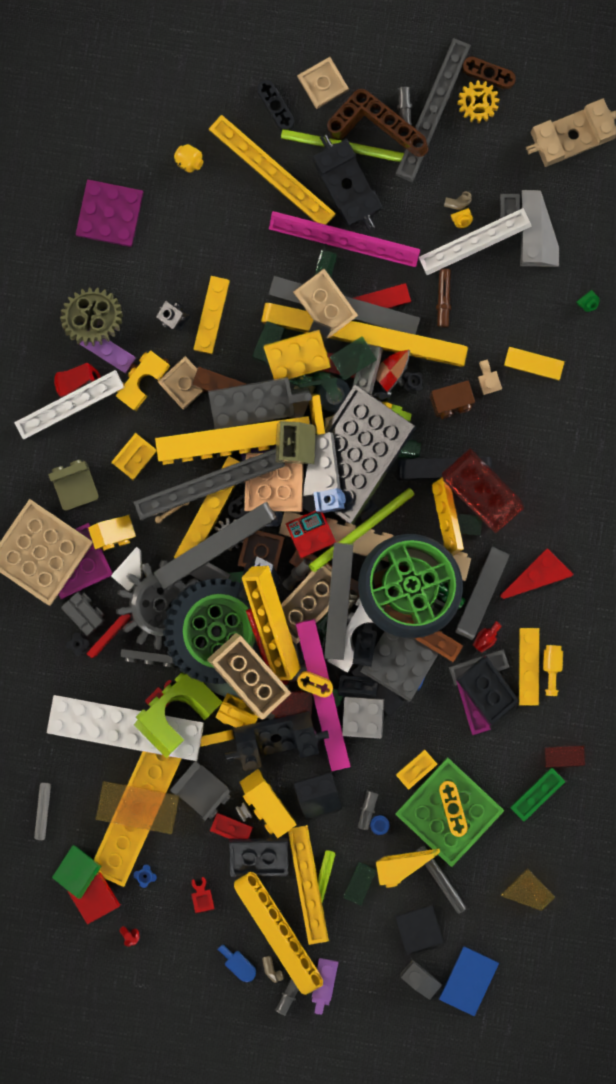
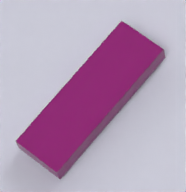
(475, 719)

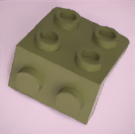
(74, 485)

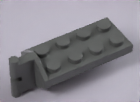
(255, 402)

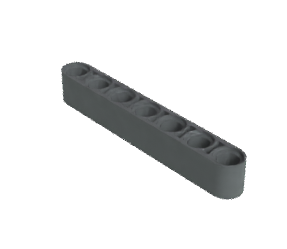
(215, 545)

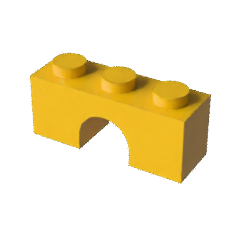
(150, 366)

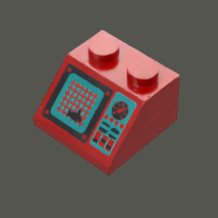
(310, 533)

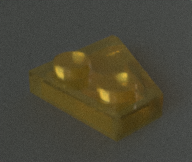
(529, 891)

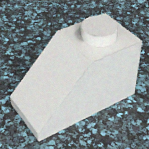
(131, 565)

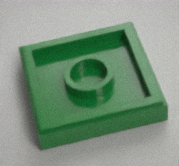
(76, 871)

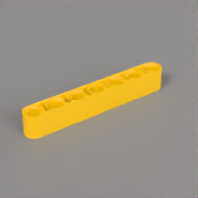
(278, 933)

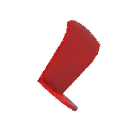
(71, 380)

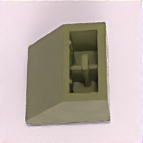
(295, 442)

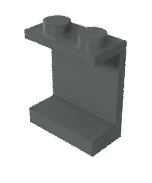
(201, 790)

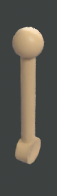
(159, 519)

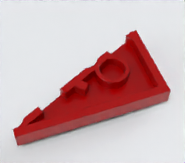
(542, 571)

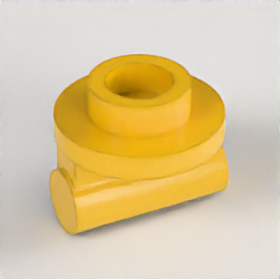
(462, 218)

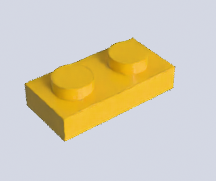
(416, 769)

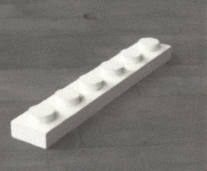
(475, 241)
(69, 404)

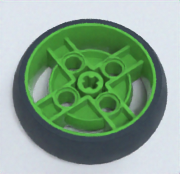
(424, 620)

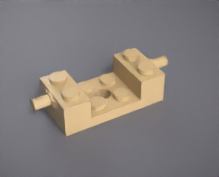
(593, 125)

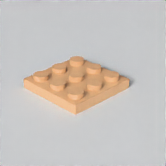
(279, 488)

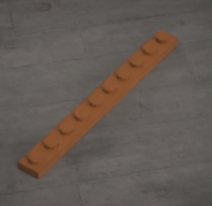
(437, 641)

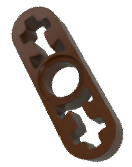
(500, 83)

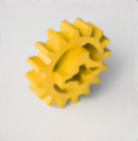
(474, 96)

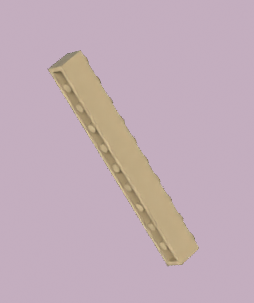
(369, 541)

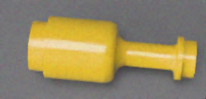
(552, 664)

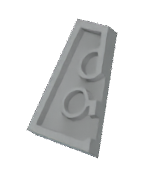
(324, 472)

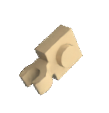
(489, 380)

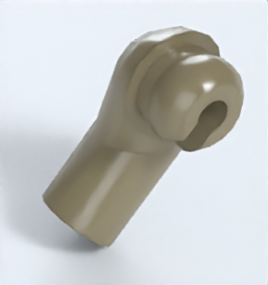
(460, 203)
(269, 970)

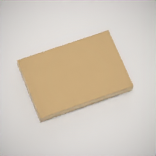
(325, 302)

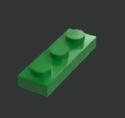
(537, 794)

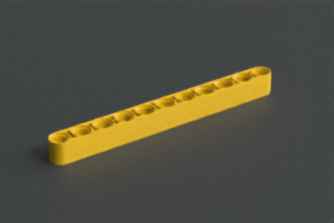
(373, 335)

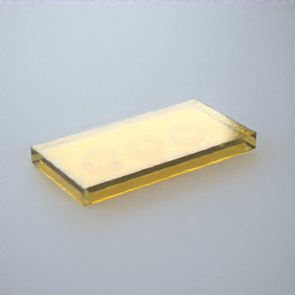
(137, 807)

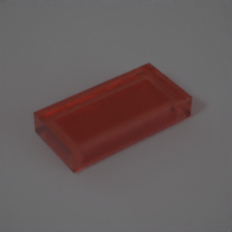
(564, 756)

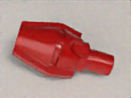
(487, 637)

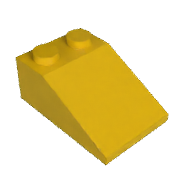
(397, 867)

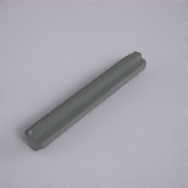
(444, 884)

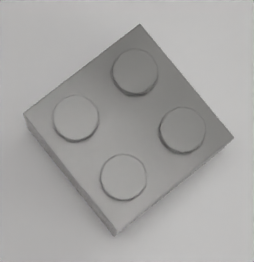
(363, 717)

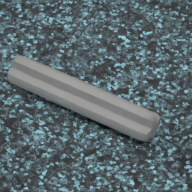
(42, 811)

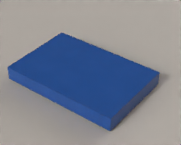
(468, 981)

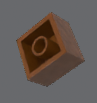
(452, 399)
(262, 545)

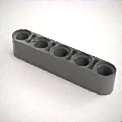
(482, 593)

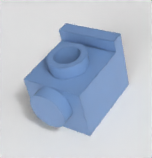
(322, 501)

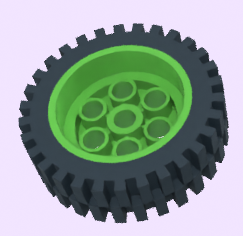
(182, 633)

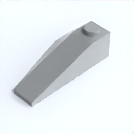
(538, 242)

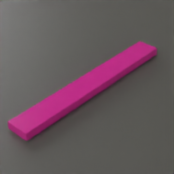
(344, 239)
(325, 706)

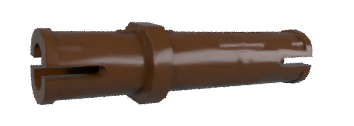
(443, 301)

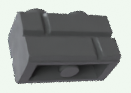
(83, 613)

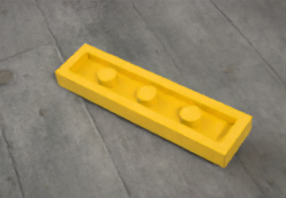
(211, 315)
(447, 517)
(528, 666)

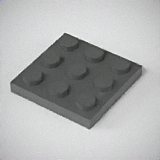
(400, 664)

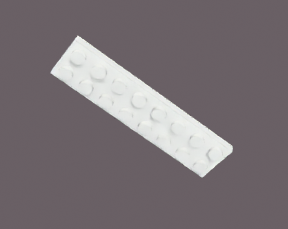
(116, 727)

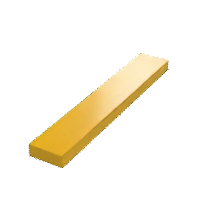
(308, 885)

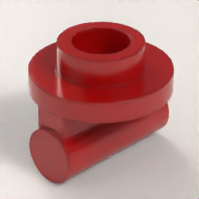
(131, 937)

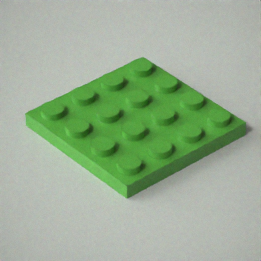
(427, 817)

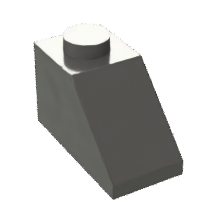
(420, 979)

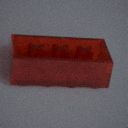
(482, 490)

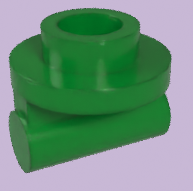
(589, 301)

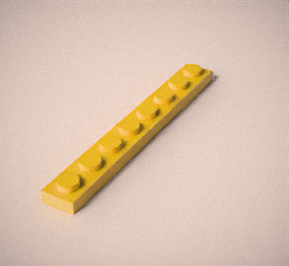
(271, 171)

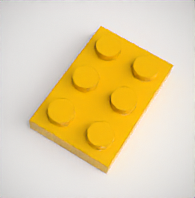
(297, 355)

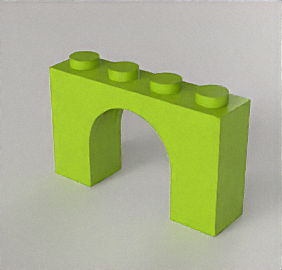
(154, 723)

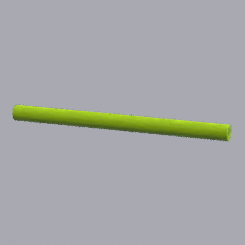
(357, 148)
(364, 527)

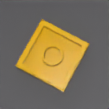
(316, 413)

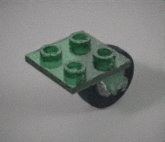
(330, 388)

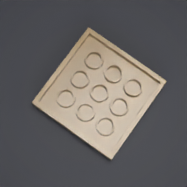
(41, 552)

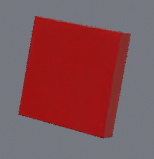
(96, 900)

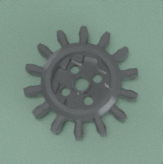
(145, 616)

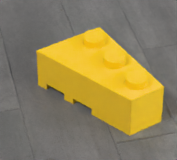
(267, 804)

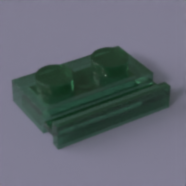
(353, 358)

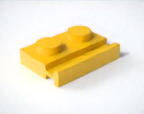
(134, 456)

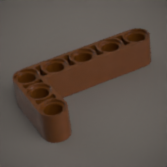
(379, 119)

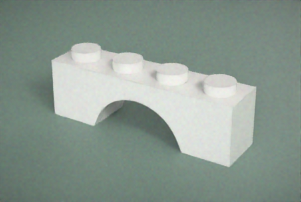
(354, 620)

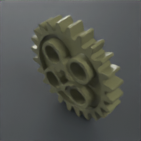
(75, 314)

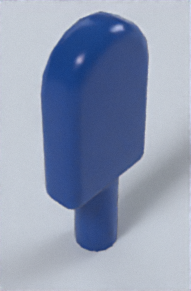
(238, 964)

